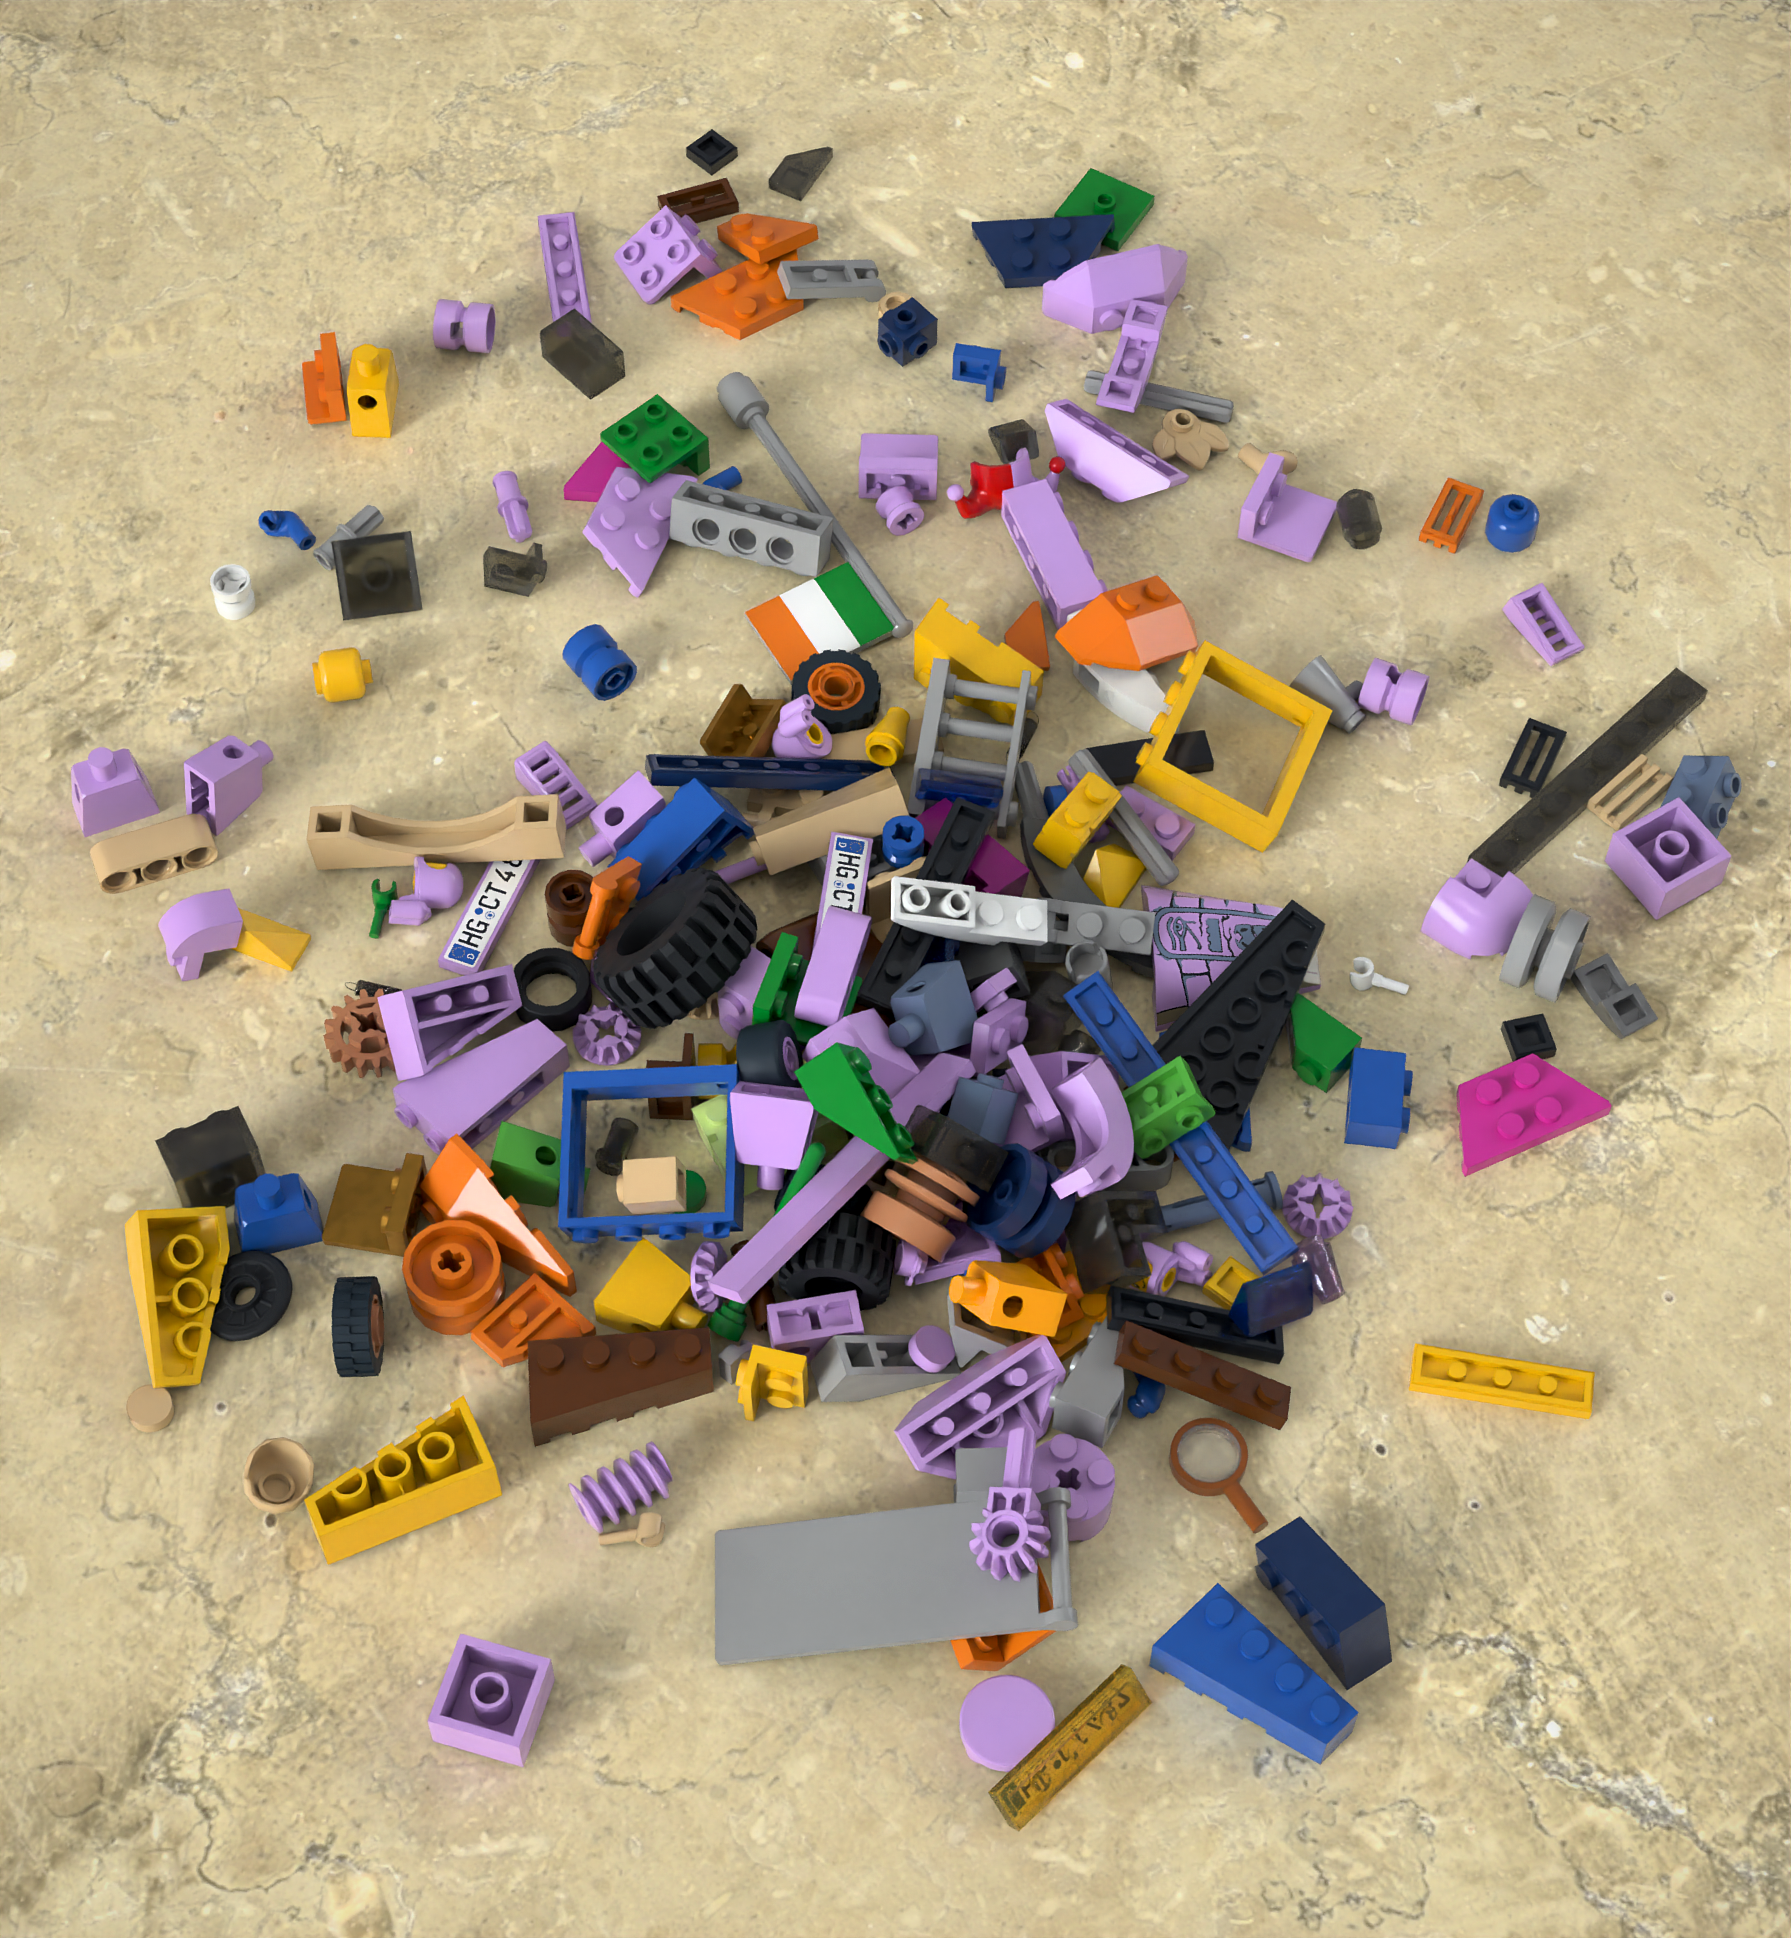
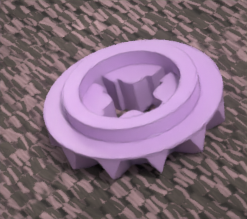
(609, 1049)
(1302, 1216)
(705, 1265)

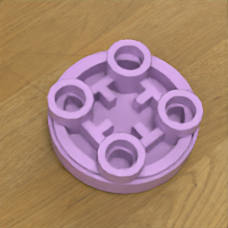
(1004, 1721)

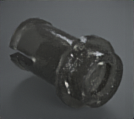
(616, 1146)

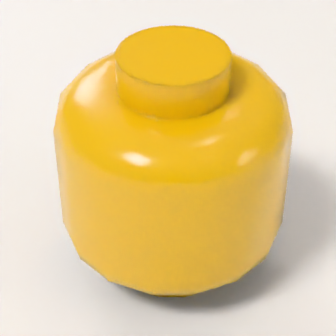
(342, 674)

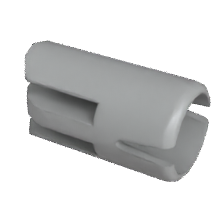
(1086, 959)

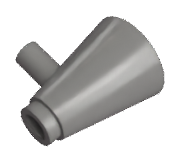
(1323, 686)

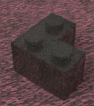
(1109, 1235)

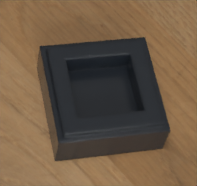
(711, 152)
(1528, 1036)

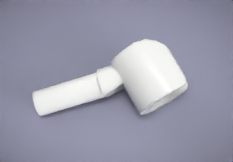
(1369, 978)

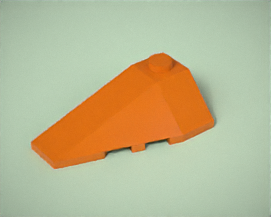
(462, 1190)

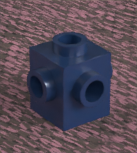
(907, 332)

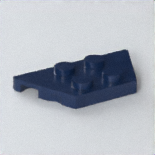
(1040, 248)

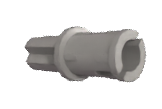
(359, 526)

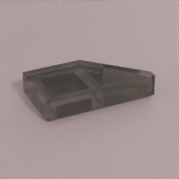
(799, 172)

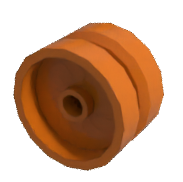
(453, 1276)

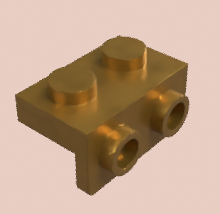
(742, 725)

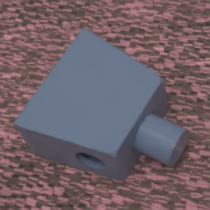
(933, 1010)

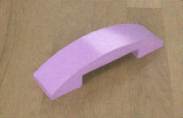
(1133, 357)

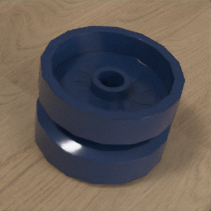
(1021, 1206)

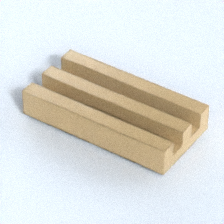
(1648, 773)

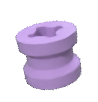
(899, 510)

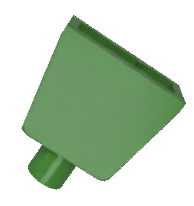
(528, 1165)

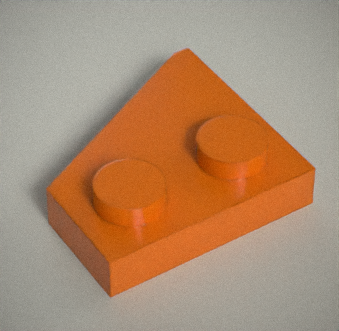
(765, 237)
(527, 1315)

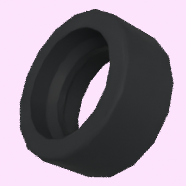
(553, 962)

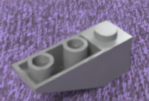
(1094, 1391)

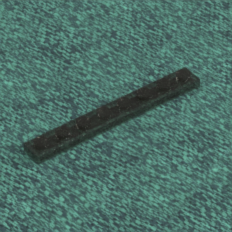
(1603, 760)

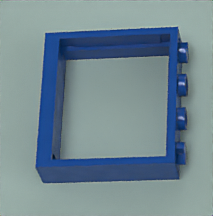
(634, 1084)

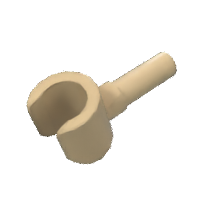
(649, 1532)

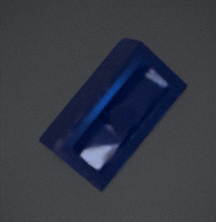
(976, 789)
(1274, 1300)

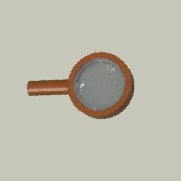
(1211, 1461)

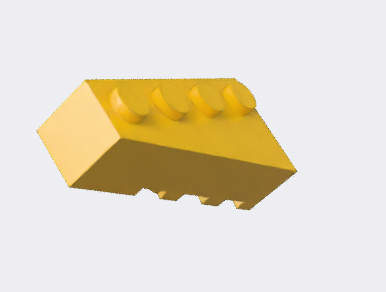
(406, 1486)

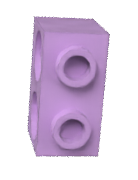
(811, 1322)

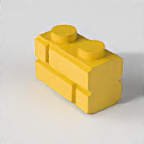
(1077, 820)

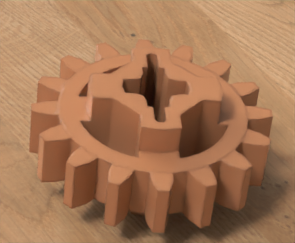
(367, 1036)

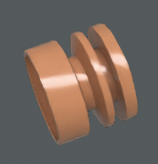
(921, 1206)

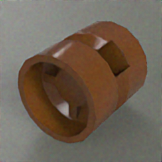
(567, 904)

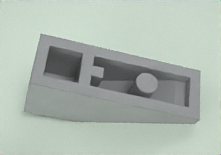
(870, 1367)

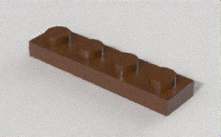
(1202, 1375)

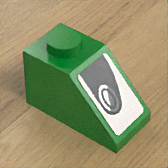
(1319, 1044)

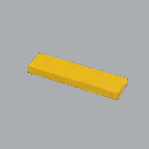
(1502, 1381)

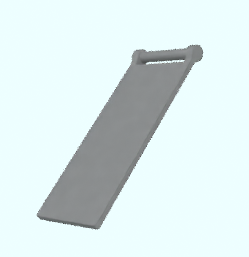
(877, 1583)

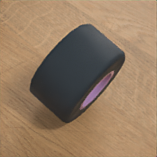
(769, 1054)

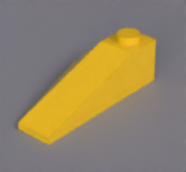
(176, 1282)

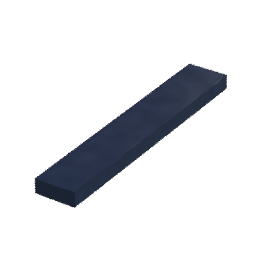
(758, 772)

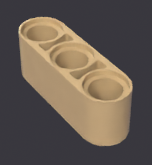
(153, 853)

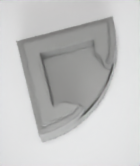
(730, 1359)

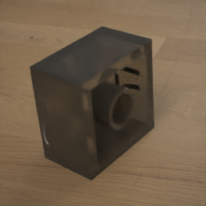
(210, 1159)

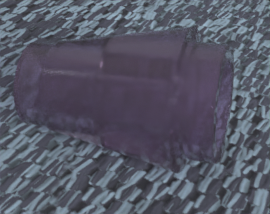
(1325, 1273)

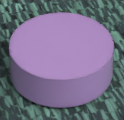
(931, 1348)

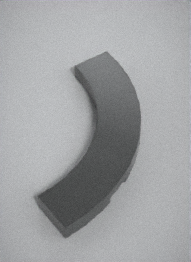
(1068, 886)

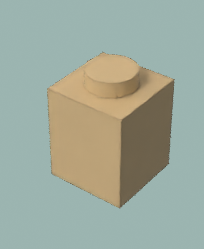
(652, 1185)

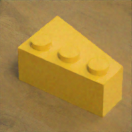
(970, 659)

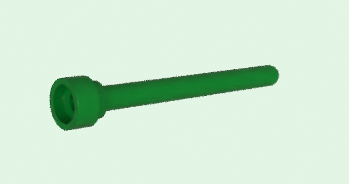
(730, 1318)

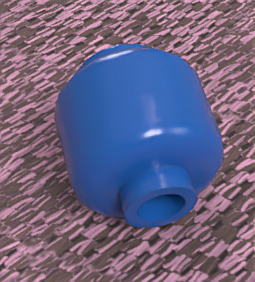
(1512, 523)

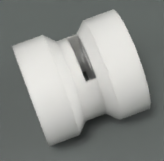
(232, 591)

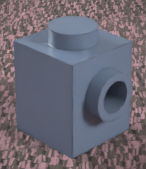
(983, 1106)

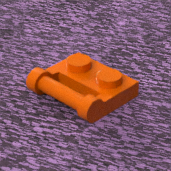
(610, 901)

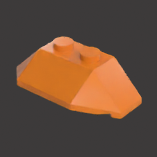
(1131, 628)

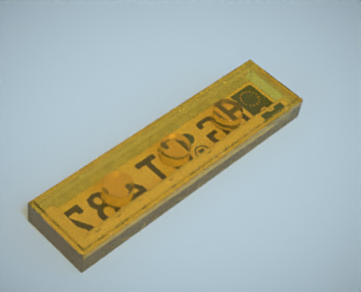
(1070, 1747)

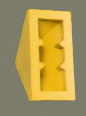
(1113, 874)
(271, 941)

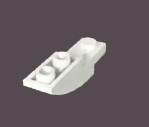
(1126, 693)
(967, 915)

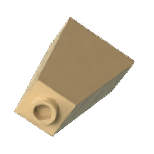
(806, 831)

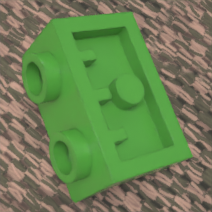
(1165, 1107)

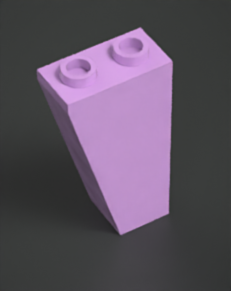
(481, 1086)

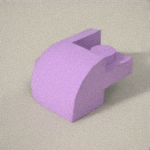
(1477, 911)

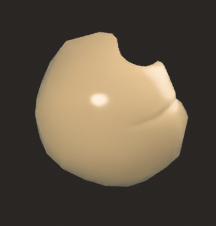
(278, 1475)

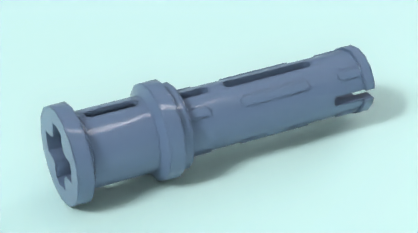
(1200, 1209)

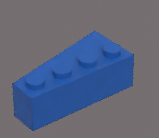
(1246, 1668)

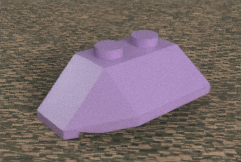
(1100, 289)
(1106, 456)
(983, 1406)

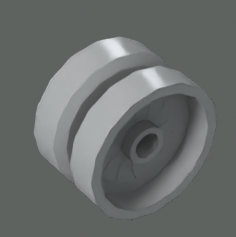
(1550, 950)

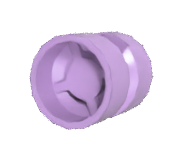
(477, 328)
(1393, 691)

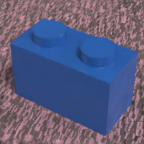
(1376, 1098)

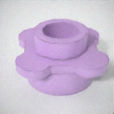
(909, 1261)

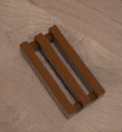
(701, 207)

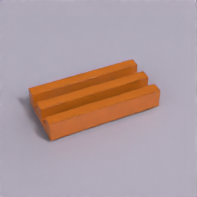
(1442, 537)

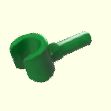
(382, 902)

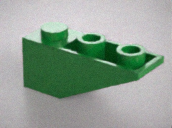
(846, 1094)

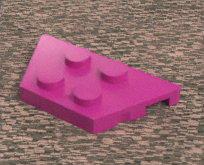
(1519, 1110)

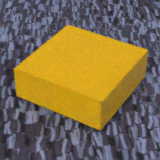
(1227, 1281)

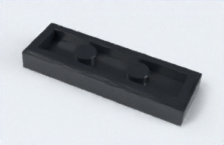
(1186, 752)

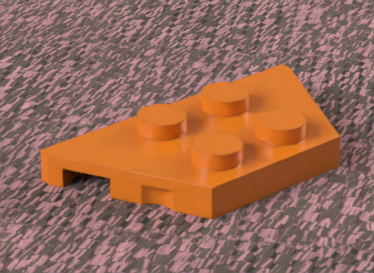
(741, 298)

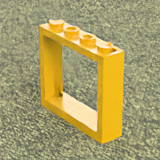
(1198, 797)

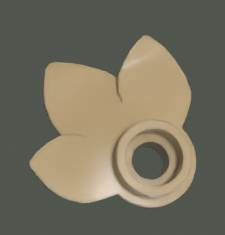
(1188, 438)

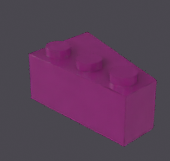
(994, 867)

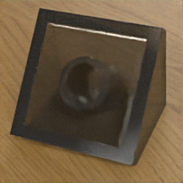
(377, 575)

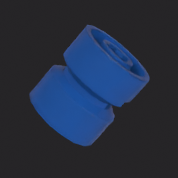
(599, 663)

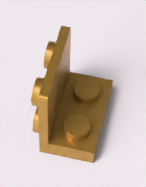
(376, 1207)

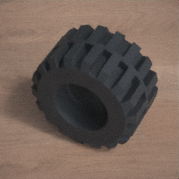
(843, 1257)

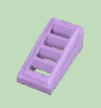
(1546, 608)
(541, 764)

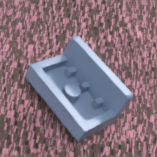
(1707, 788)

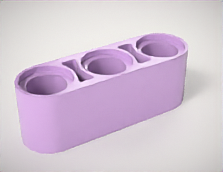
(833, 966)

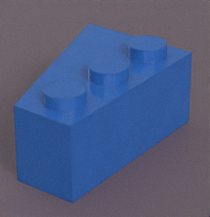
(684, 835)

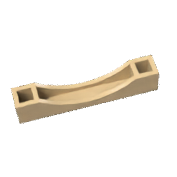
(362, 839)

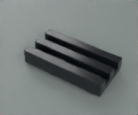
(1522, 782)

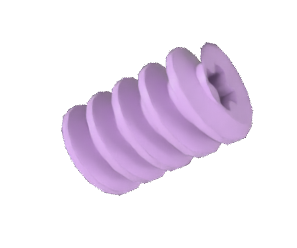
(622, 1487)

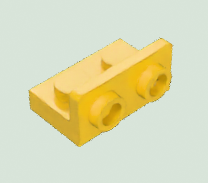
(772, 1376)

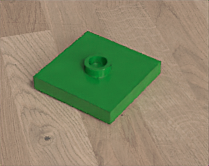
(1106, 195)

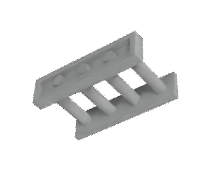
(940, 724)

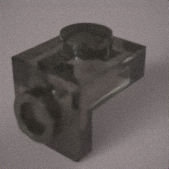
(514, 571)

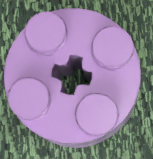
(1085, 1473)

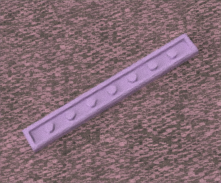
(831, 1187)

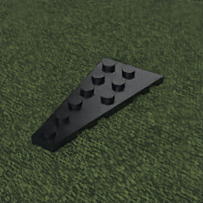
(1240, 1016)

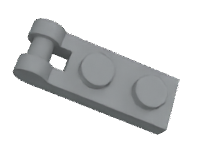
(831, 279)
(1107, 926)

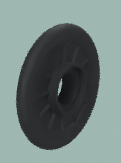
(267, 1306)

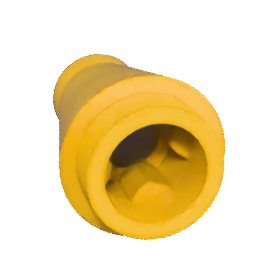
(888, 738)

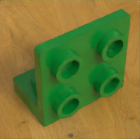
(656, 440)
(781, 990)

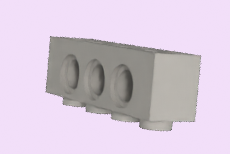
(769, 522)

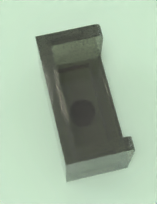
(582, 354)
(955, 1147)

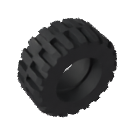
(675, 948)

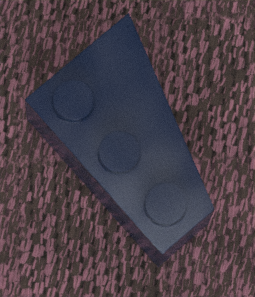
(1326, 1601)

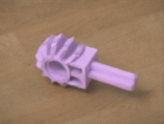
(1012, 1511)

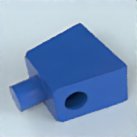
(276, 1214)

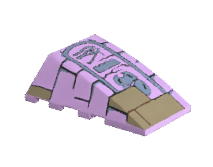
(1197, 941)

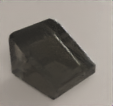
(1011, 437)

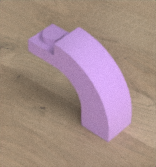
(1099, 1128)

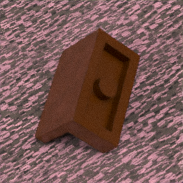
(674, 1107)

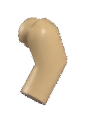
(1255, 458)

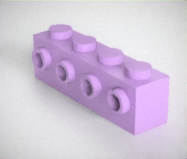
(1050, 549)

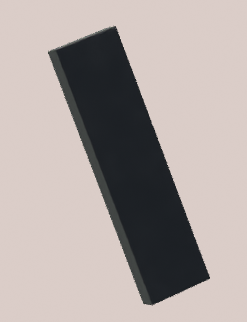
(1191, 1324)

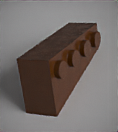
(613, 1376)

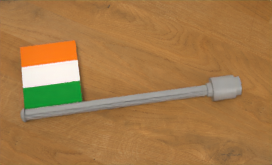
(835, 610)

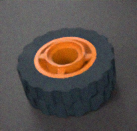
(843, 675)

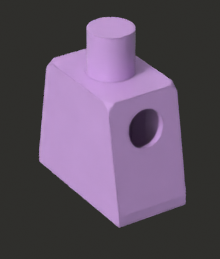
(225, 780)
(110, 791)
(621, 818)
(771, 1129)

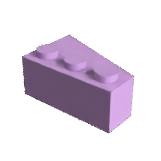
(443, 1016)

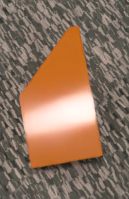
(1029, 637)

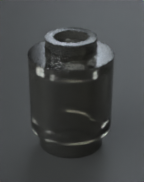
(1359, 518)

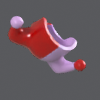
(990, 480)

